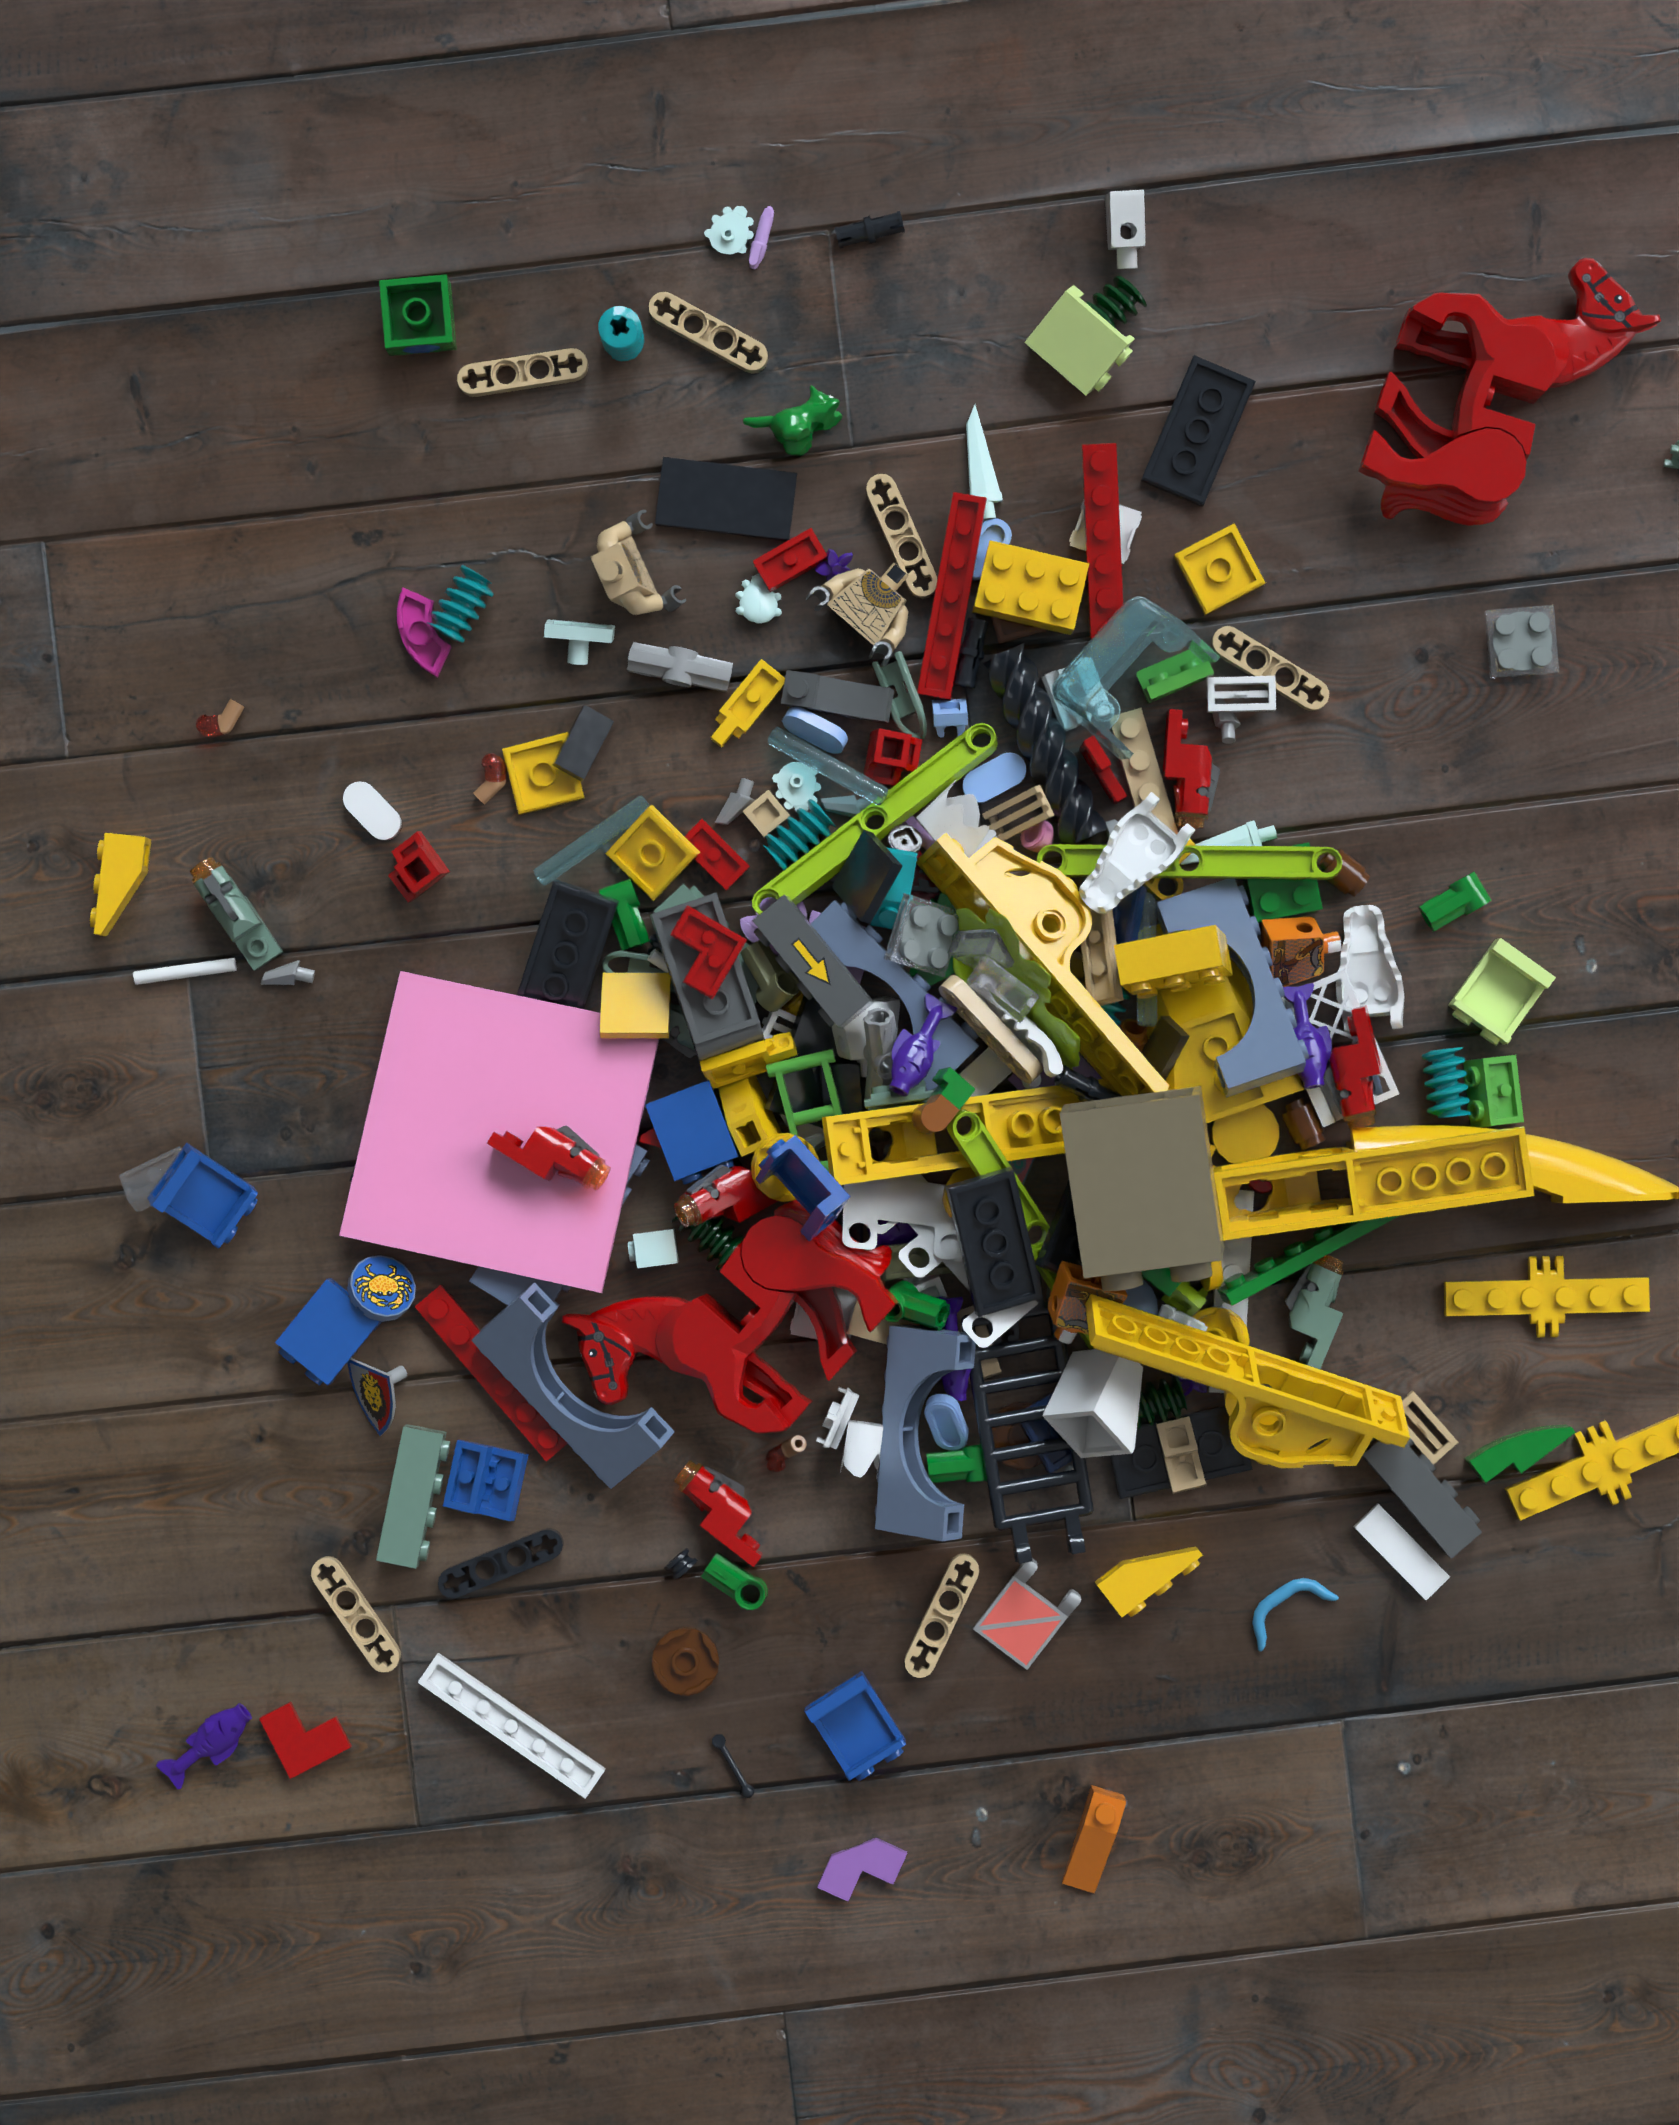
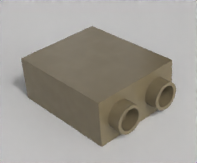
(1143, 1187)

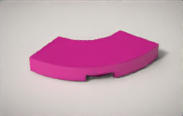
(417, 635)

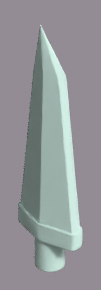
(981, 472)
(1241, 836)

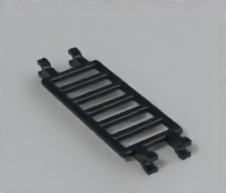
(992, 1455)

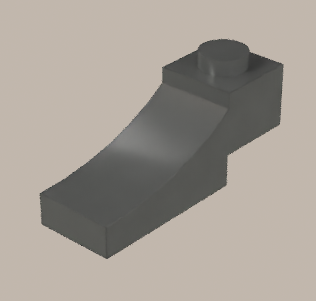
(837, 697)

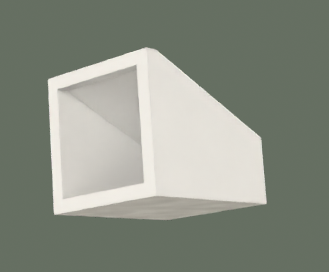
(1097, 1404)

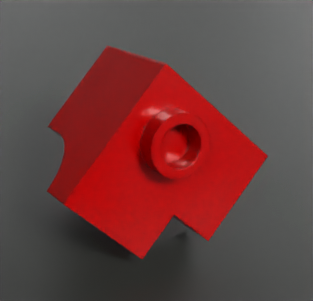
(891, 754)
(416, 867)

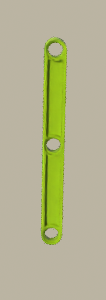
(900, 804)
(1215, 862)
(986, 1157)

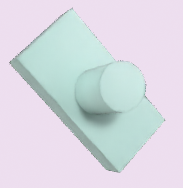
(579, 637)

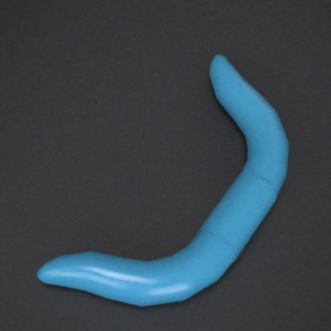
(1281, 1595)

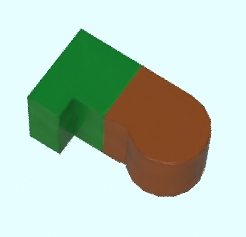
(943, 1103)

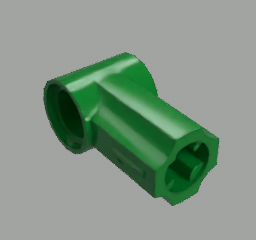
(1461, 898)
(627, 919)
(917, 1307)
(957, 1465)
(732, 1579)

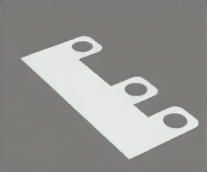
(897, 1202)
(1000, 1320)

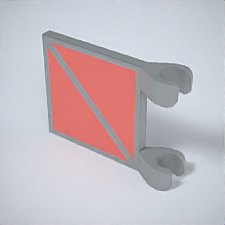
(1022, 1619)

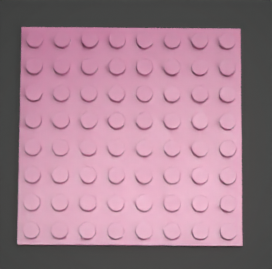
(482, 1064)

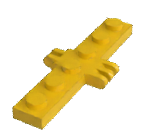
(1546, 1296)
(1602, 1465)

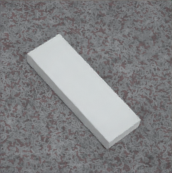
(1401, 1551)

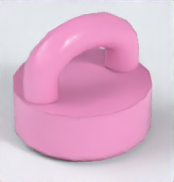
(1037, 836)

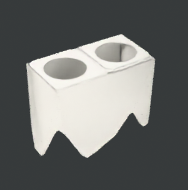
(957, 818)
(862, 1446)

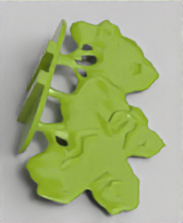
(1030, 974)

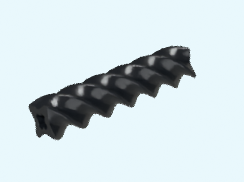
(1043, 744)

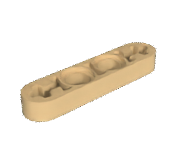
(710, 329)
(522, 367)
(898, 537)
(1272, 664)
(991, 1029)
(360, 1611)
(937, 1613)

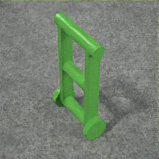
(812, 1115)

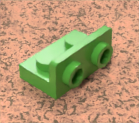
(1172, 675)
(1493, 1091)

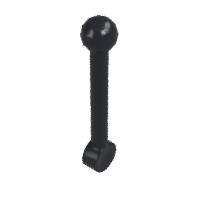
(719, 1742)

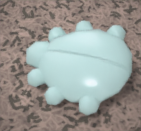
(730, 231)
(757, 602)
(796, 785)

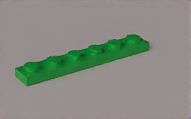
(1295, 1258)

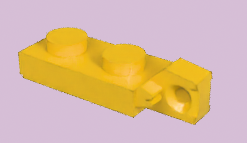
(748, 702)
(747, 1060)

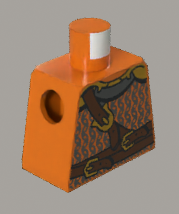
(1297, 947)
(1069, 1300)

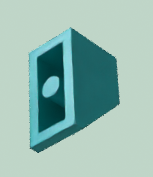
(903, 883)

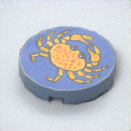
(381, 1288)

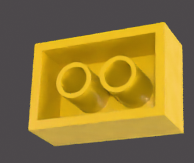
(1030, 587)
(1173, 961)

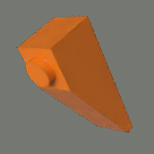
(1094, 1838)

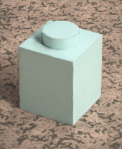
(653, 1248)

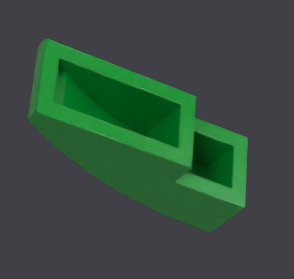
(1517, 1449)

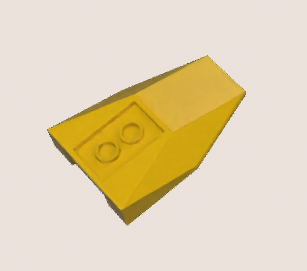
(1216, 1022)

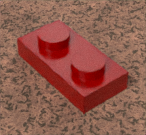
(790, 560)
(716, 855)

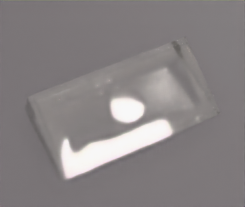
(972, 945)
(1002, 989)
(142, 1179)

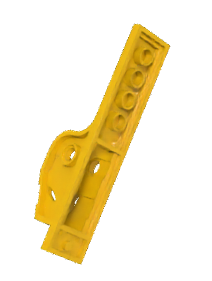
(1049, 926)
(1019, 1121)
(1380, 1181)
(1264, 1422)

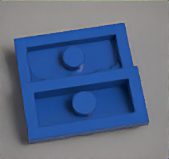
(485, 1480)

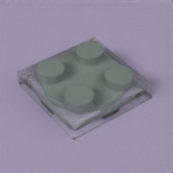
(1521, 641)
(923, 935)

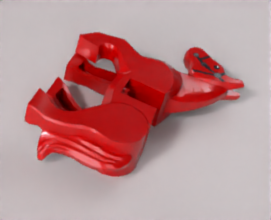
(1484, 457)
(709, 1343)

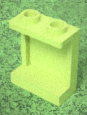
(1079, 342)
(1500, 992)

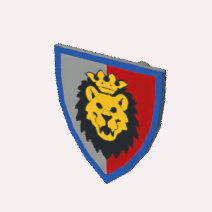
(376, 1392)

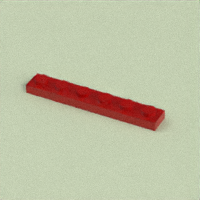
(1102, 532)
(952, 595)
(457, 1332)

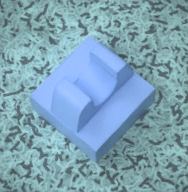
(949, 713)

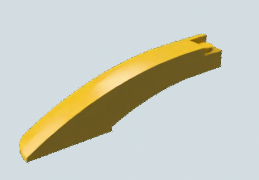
(1556, 1167)

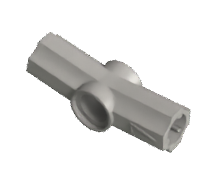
(679, 666)
(880, 1037)

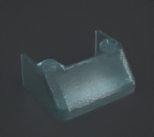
(1089, 676)

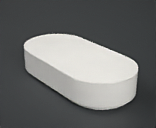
(372, 811)

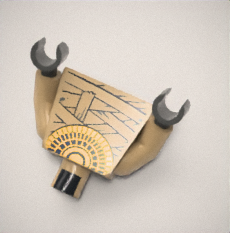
(625, 572)
(868, 605)

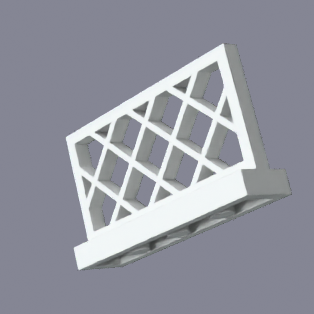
(1321, 1096)

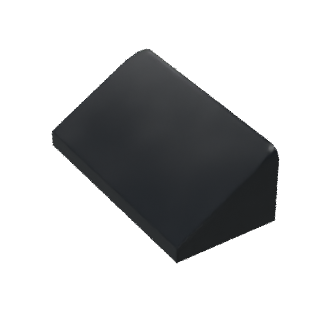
(848, 1086)

